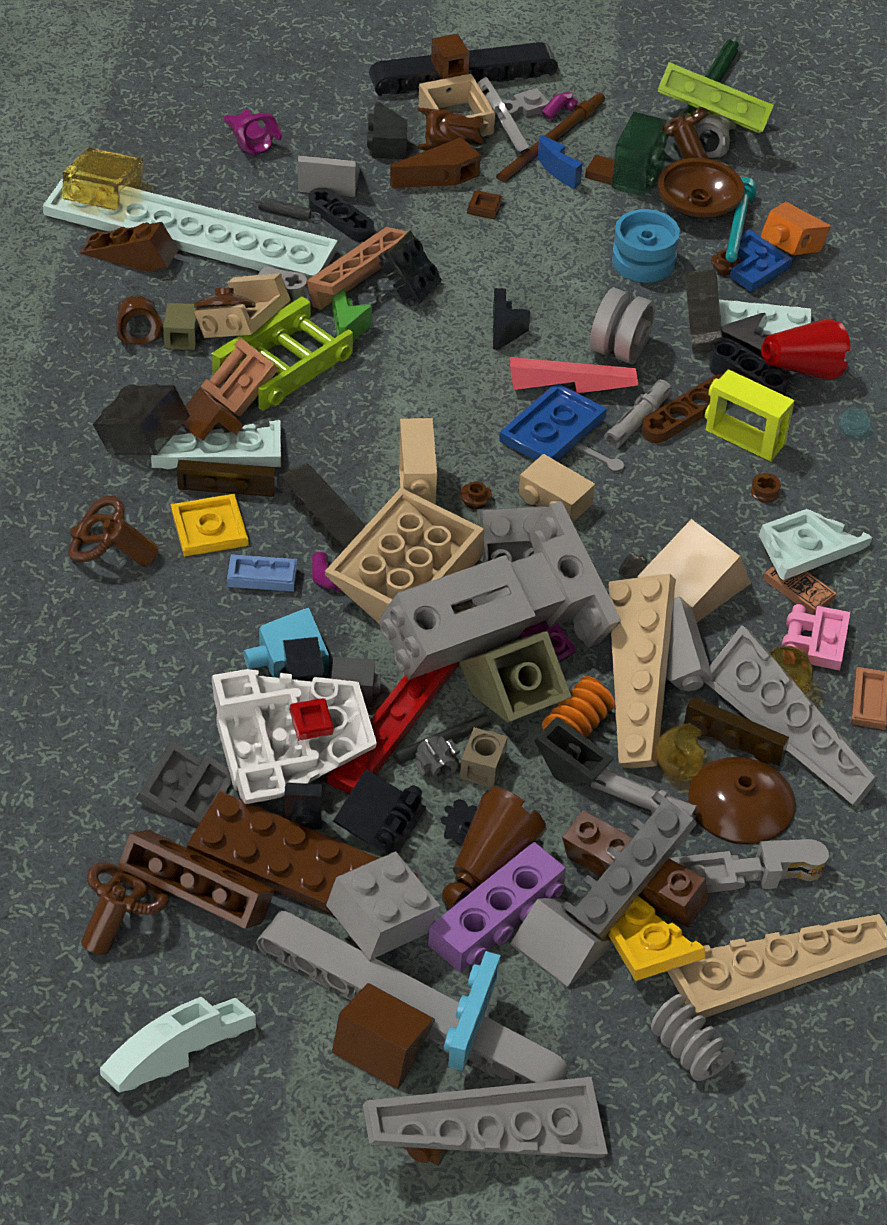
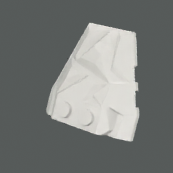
(261, 734)

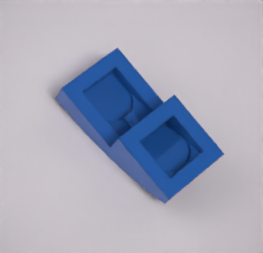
(562, 167)

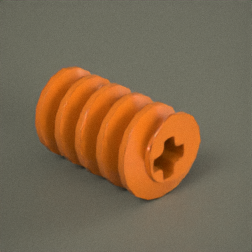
(585, 708)

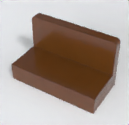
(206, 412)

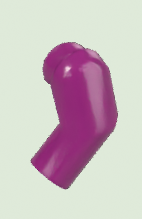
(558, 102)
(319, 565)

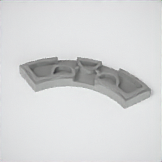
(503, 114)

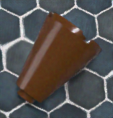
(496, 836)

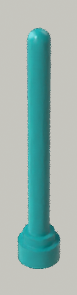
(750, 190)

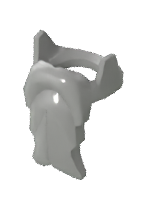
(721, 126)

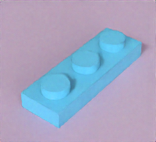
(472, 1010)

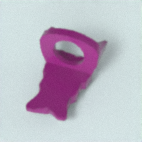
(249, 133)

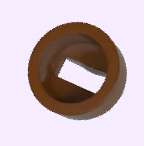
(453, 893)

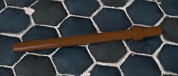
(582, 111)

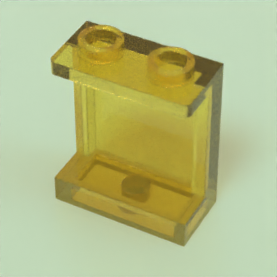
(100, 177)

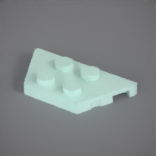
(807, 541)

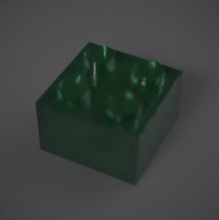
(639, 154)

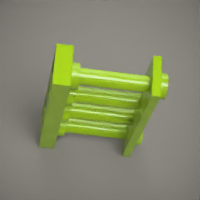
(715, 97)
(277, 332)

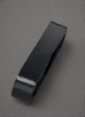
(337, 205)

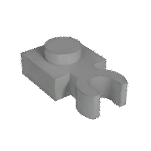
(527, 102)

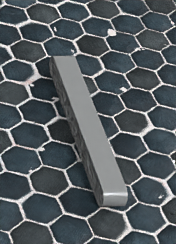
(348, 970)

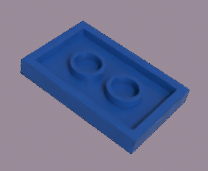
(553, 424)

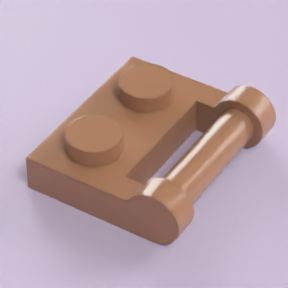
(243, 384)

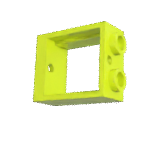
(757, 399)

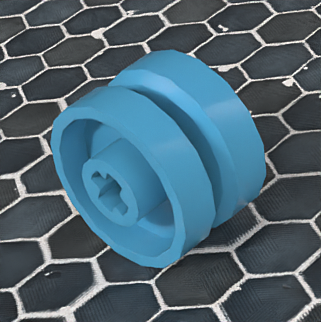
(645, 245)

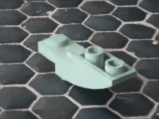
(166, 1041)

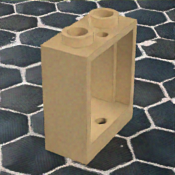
(463, 90)
(418, 458)

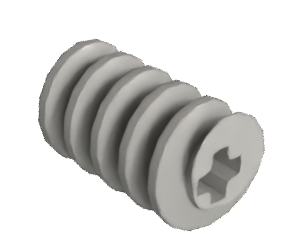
(688, 1040)

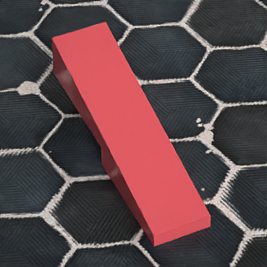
(587, 377)

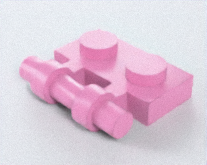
(827, 638)

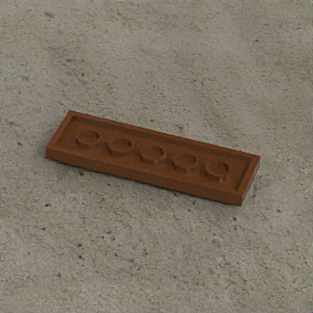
(275, 850)

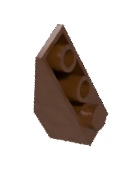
(439, 166)
(139, 247)

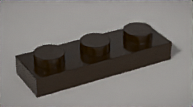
(226, 478)
(737, 731)

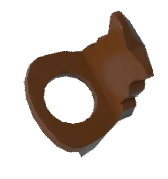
(445, 126)
(137, 305)

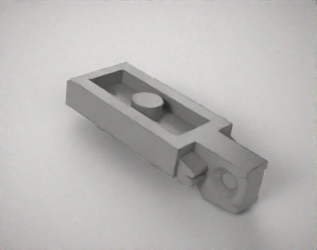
(722, 869)

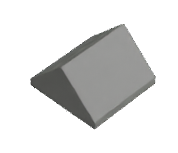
(333, 174)
(558, 941)

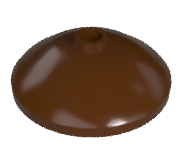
(700, 187)
(739, 812)

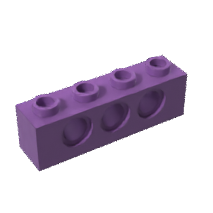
(504, 890)

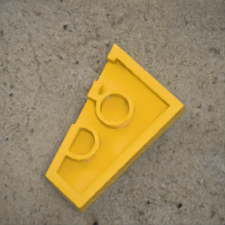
(650, 943)

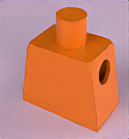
(789, 227)

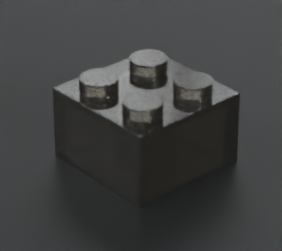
(141, 419)

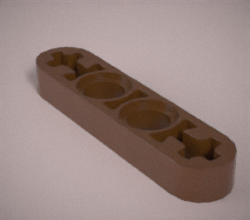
(683, 405)

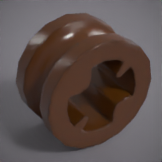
(764, 480)

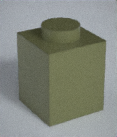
(180, 326)

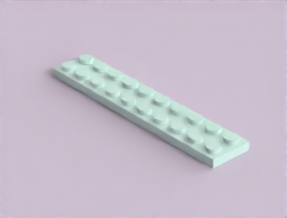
(205, 231)

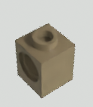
(483, 757)

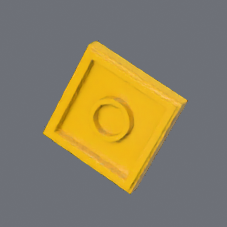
(209, 525)

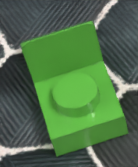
(350, 317)

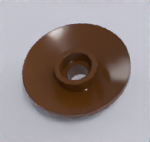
(224, 297)

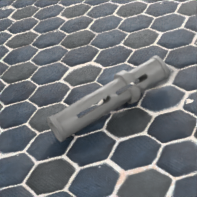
(634, 418)
(637, 793)

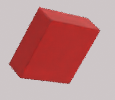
(311, 719)

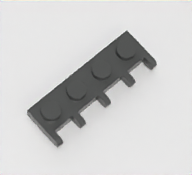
(632, 867)

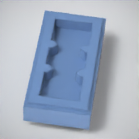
(262, 573)

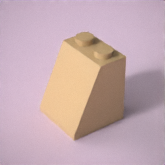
(703, 569)

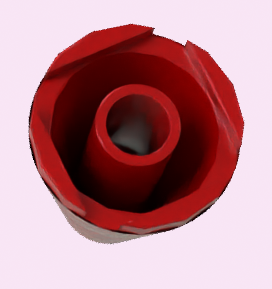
(810, 349)

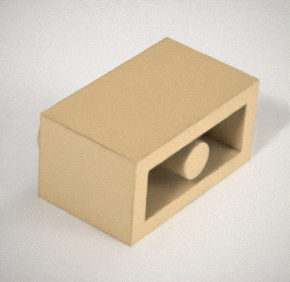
(552, 482)

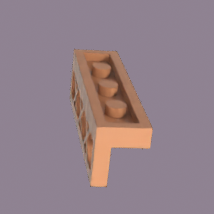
(351, 267)

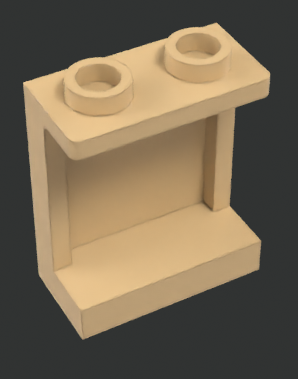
(236, 320)

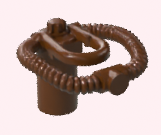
(685, 134)
(116, 533)
(114, 905)

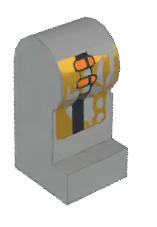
(791, 859)

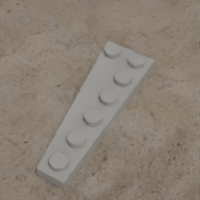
(768, 696)
(514, 1119)

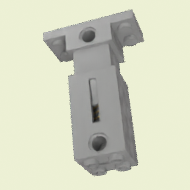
(499, 599)

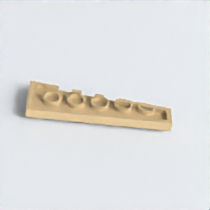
(640, 663)
(770, 965)

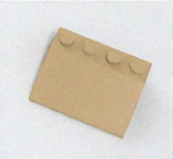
(402, 549)

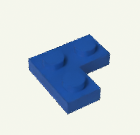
(760, 262)

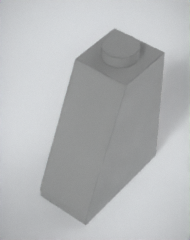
(686, 656)

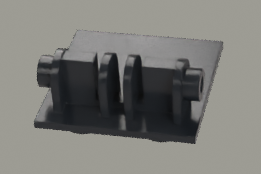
(414, 268)
(381, 813)

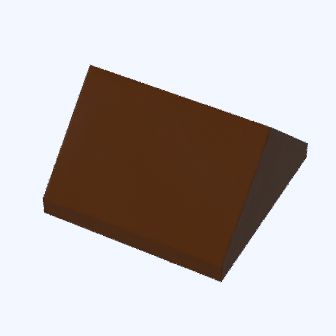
(381, 1034)

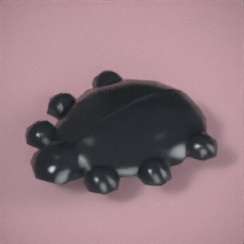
(458, 820)

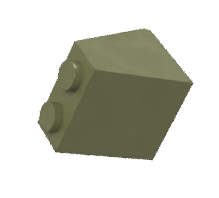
(517, 677)

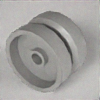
(622, 325)

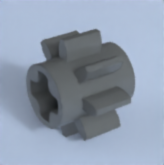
(437, 757)

